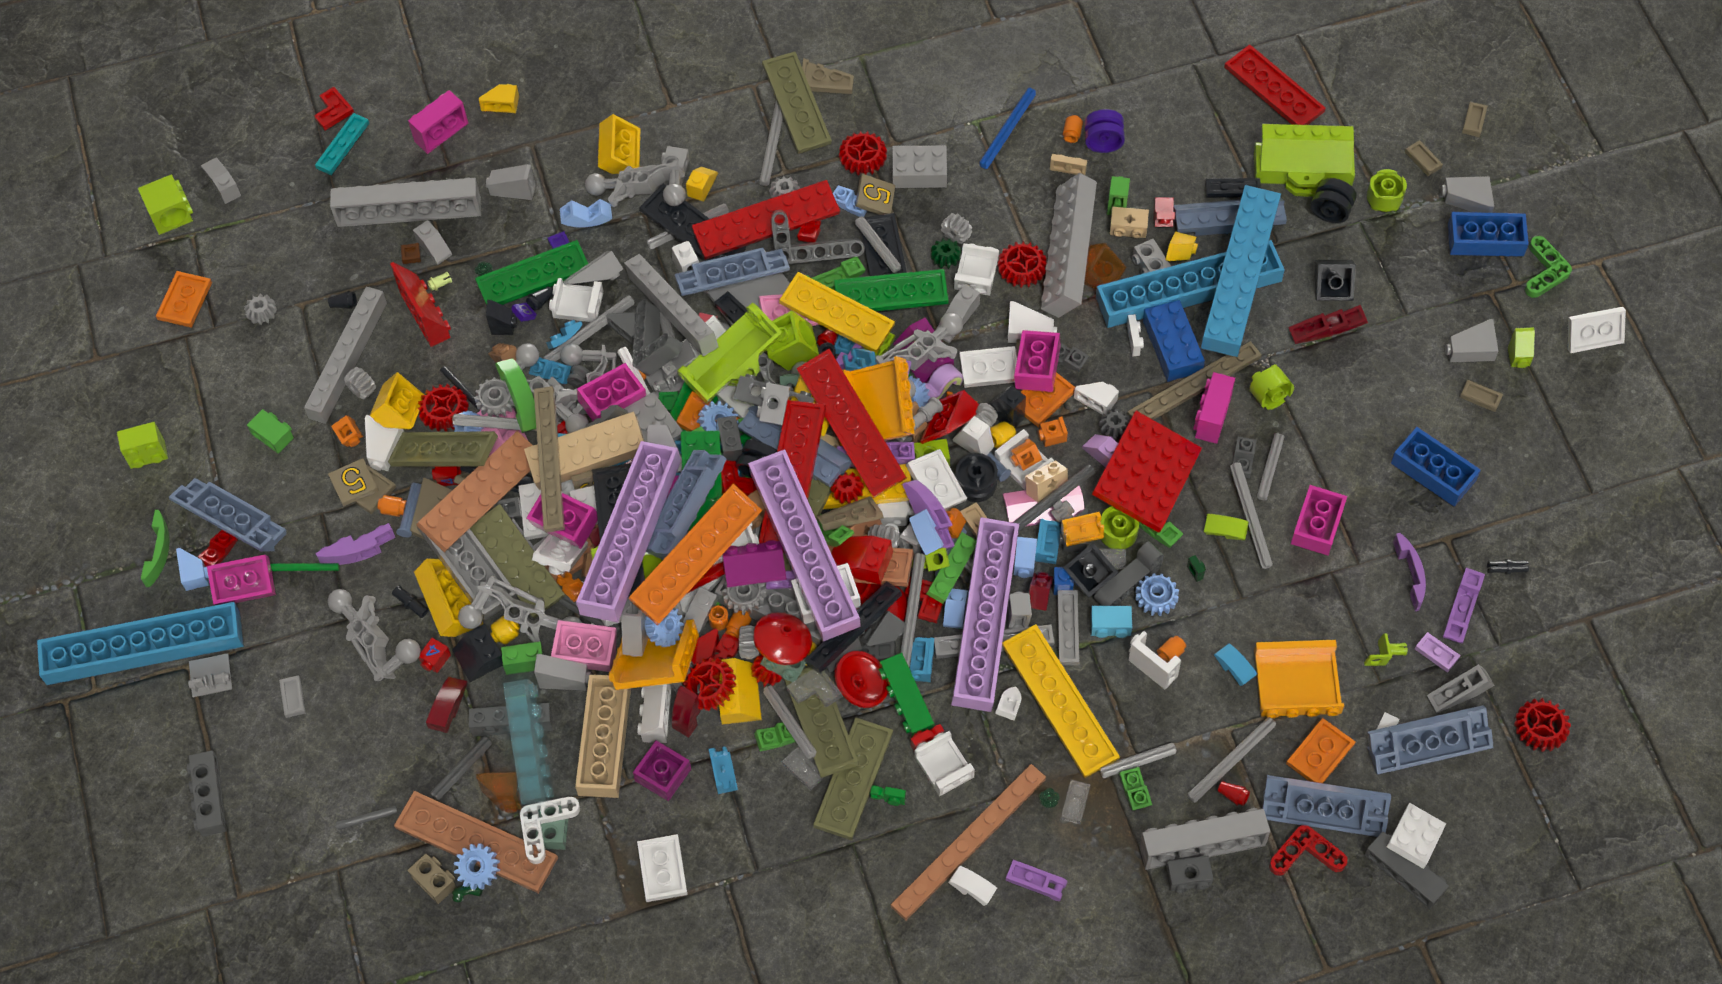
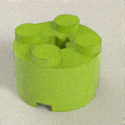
(1386, 190)
(1271, 387)
(1119, 529)

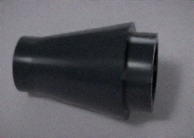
(539, 298)
(343, 300)

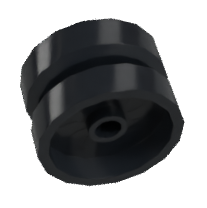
(1333, 200)
(753, 451)
(977, 476)

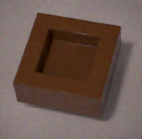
(410, 253)

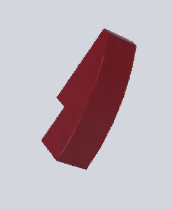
(446, 704)
(685, 712)

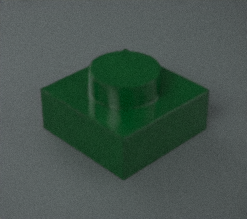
(1196, 568)

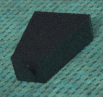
(1010, 406)

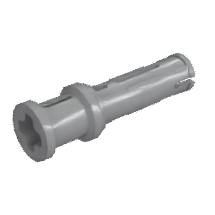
(925, 414)

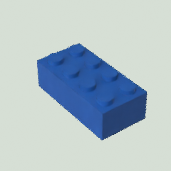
(1487, 234)
(1173, 340)
(1435, 466)

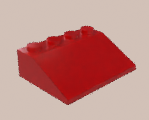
(421, 305)

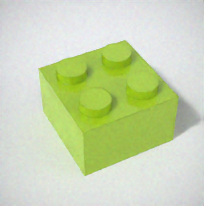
(142, 445)

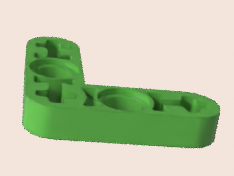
(1552, 267)

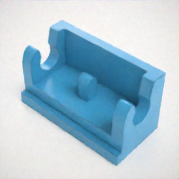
(861, 359)
(1048, 541)
(922, 659)
(723, 770)

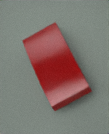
(219, 548)

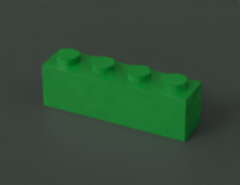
(906, 694)

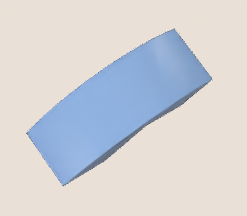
(577, 215)

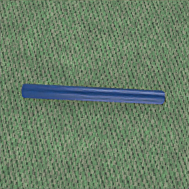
(1007, 128)

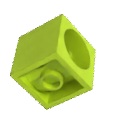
(166, 204)
(795, 343)

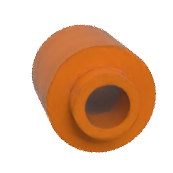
(1072, 128)
(391, 505)
(718, 617)
(736, 621)
(1170, 648)

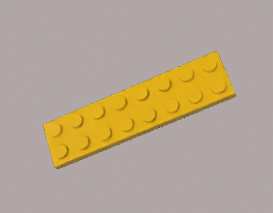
(1060, 701)

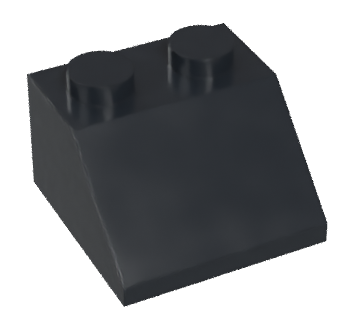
(1334, 280)
(1090, 570)
(477, 653)

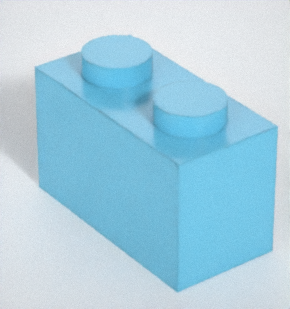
(1111, 621)

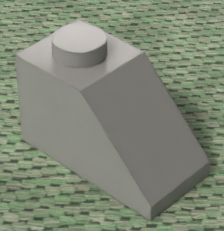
(432, 242)

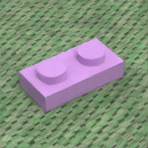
(1437, 652)

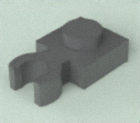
(881, 651)

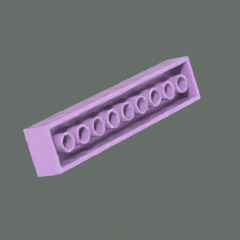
(628, 532)
(804, 545)
(985, 615)

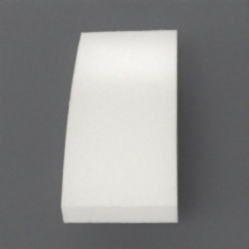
(973, 884)

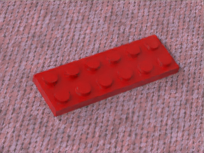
(1274, 87)

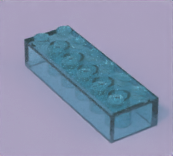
(527, 742)

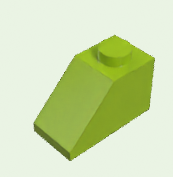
(1521, 347)

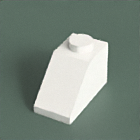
(1097, 396)

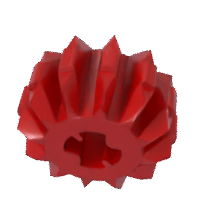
(847, 488)
(763, 674)

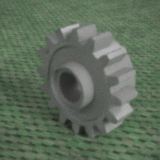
(496, 406)
(747, 601)

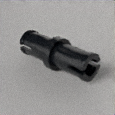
(1507, 566)
(410, 601)

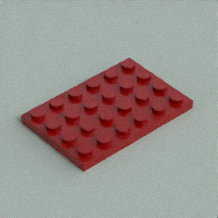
(1147, 471)

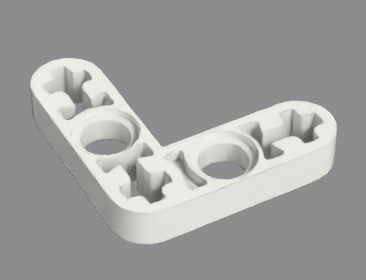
(536, 821)

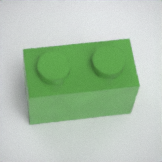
(1118, 193)
(270, 431)
(521, 657)

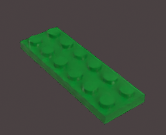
(531, 274)
(896, 290)
(709, 442)

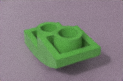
(773, 737)
(1135, 789)

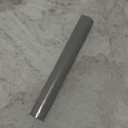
(366, 817)

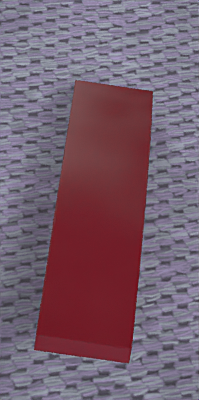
(1329, 325)

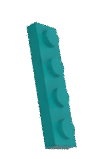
(342, 144)

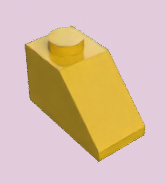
(500, 99)
(700, 183)
(1181, 247)

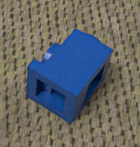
(1061, 580)

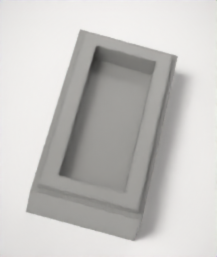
(292, 696)

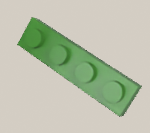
(948, 576)

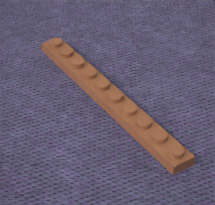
(968, 842)

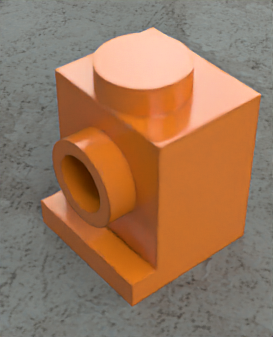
(343, 428)
(1053, 432)
(1030, 455)
(957, 521)

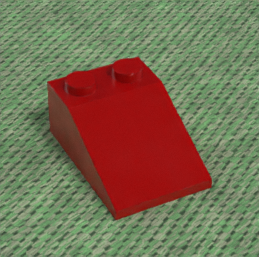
(956, 411)
(866, 557)

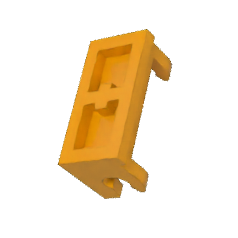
(1082, 529)

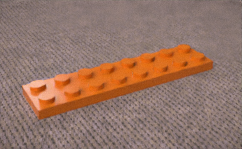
(695, 554)

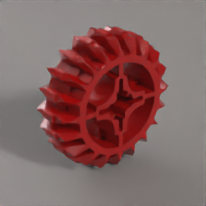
(862, 153)
(1025, 256)
(444, 401)
(709, 672)
(1537, 711)

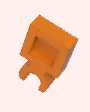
(570, 587)

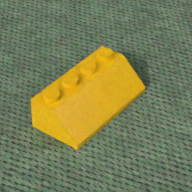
(442, 597)

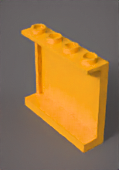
(886, 396)
(658, 663)
(1298, 678)

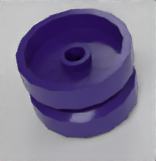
(1104, 131)

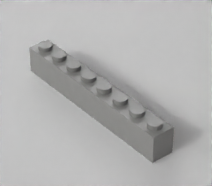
(671, 305)
(345, 355)

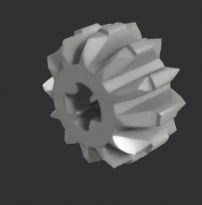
(783, 186)
(956, 228)
(260, 309)
(359, 383)
(986, 414)
(885, 532)
(746, 643)

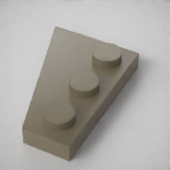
(827, 80)
(429, 496)
(851, 514)

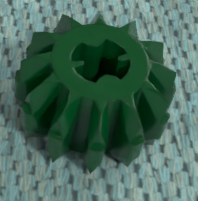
(945, 253)

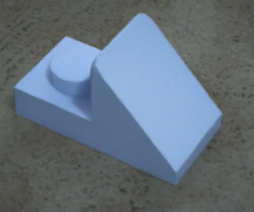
(955, 608)

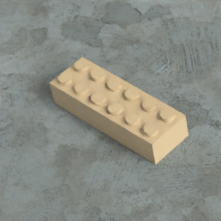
(593, 447)
(602, 739)

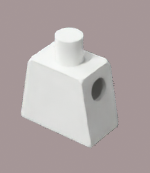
(684, 256)
(896, 513)

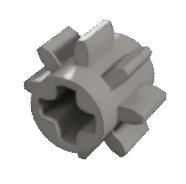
(1062, 510)

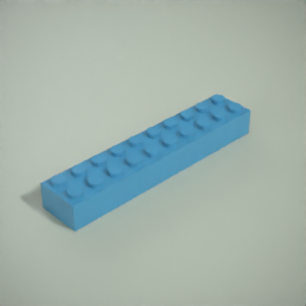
(1241, 271)
(1188, 282)
(139, 643)

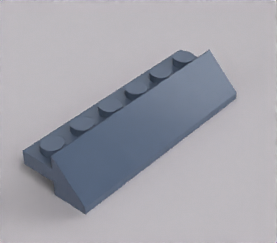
(1214, 217)
(731, 270)
(829, 460)
(685, 501)
(229, 514)
(1429, 739)
(1326, 806)

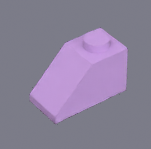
(1100, 448)

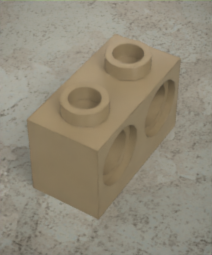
(429, 880)

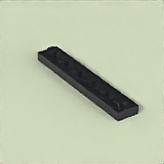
(868, 614)

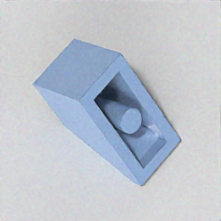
(1025, 557)
(192, 570)

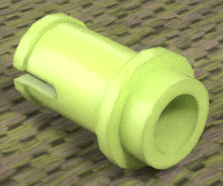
(437, 282)

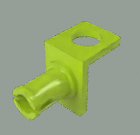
(932, 560)
(1386, 652)

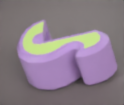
(942, 379)

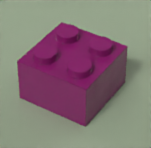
(662, 770)

